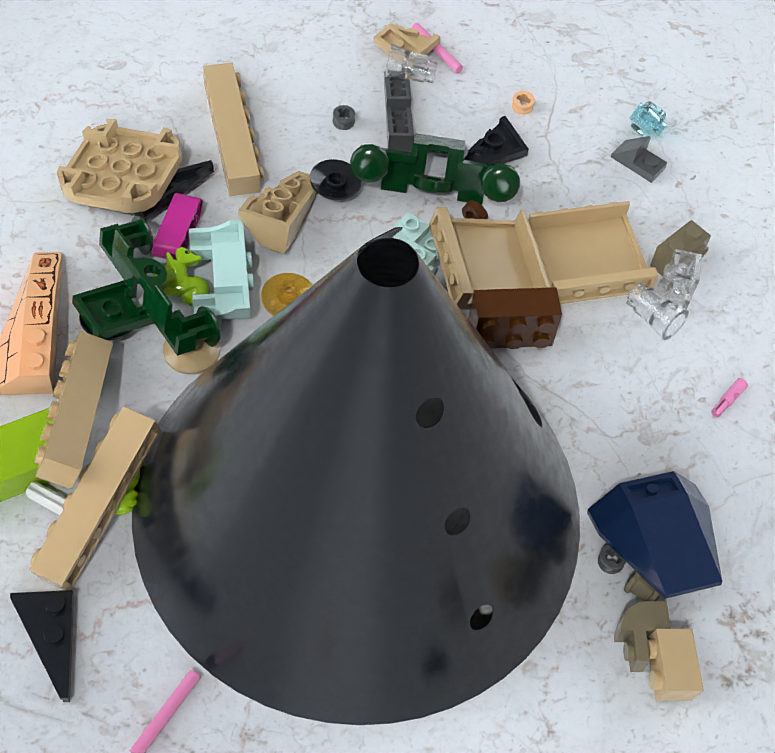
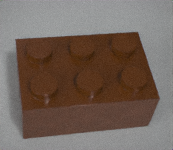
(516, 316)

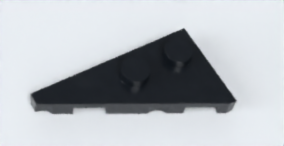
(498, 145)
(182, 181)

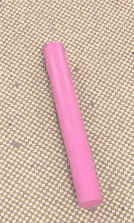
(441, 51)
(166, 712)

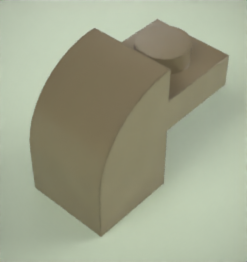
(636, 627)

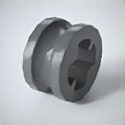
(343, 111)
(610, 567)

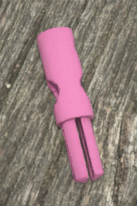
(729, 397)

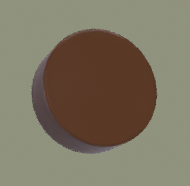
(474, 210)

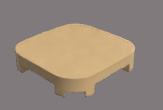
(121, 168)

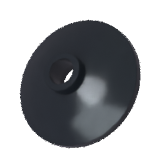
(334, 180)

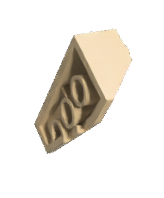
(279, 211)

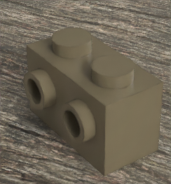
(687, 238)

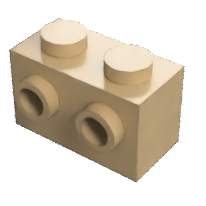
(674, 665)

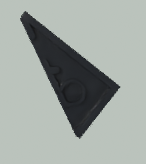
(49, 624)

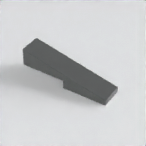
(398, 114)

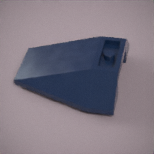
(661, 532)

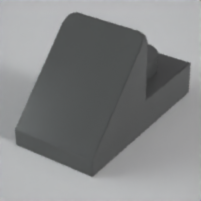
(636, 157)

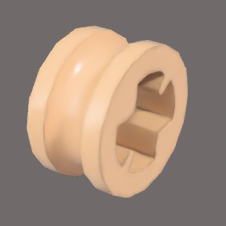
(526, 97)

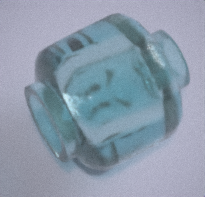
(648, 119)

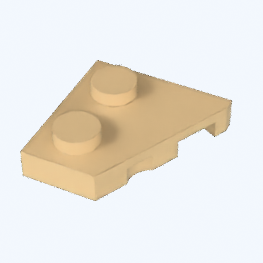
(406, 39)

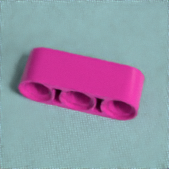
(174, 231)

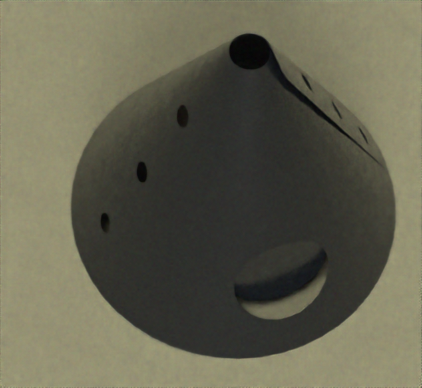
(307, 509)

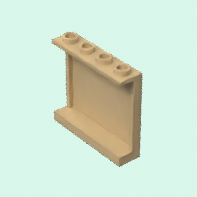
(590, 252)
(486, 255)

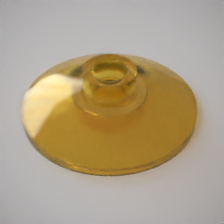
(274, 294)

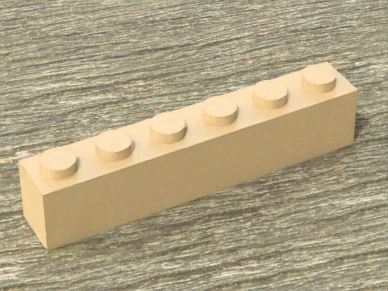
(231, 129)
(74, 410)
(95, 499)

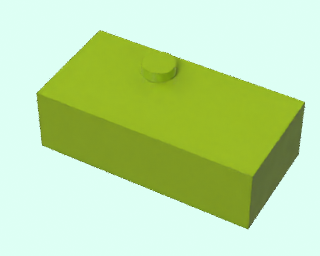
(17, 453)

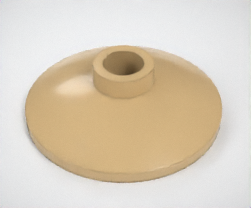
(194, 361)

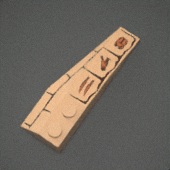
(31, 330)

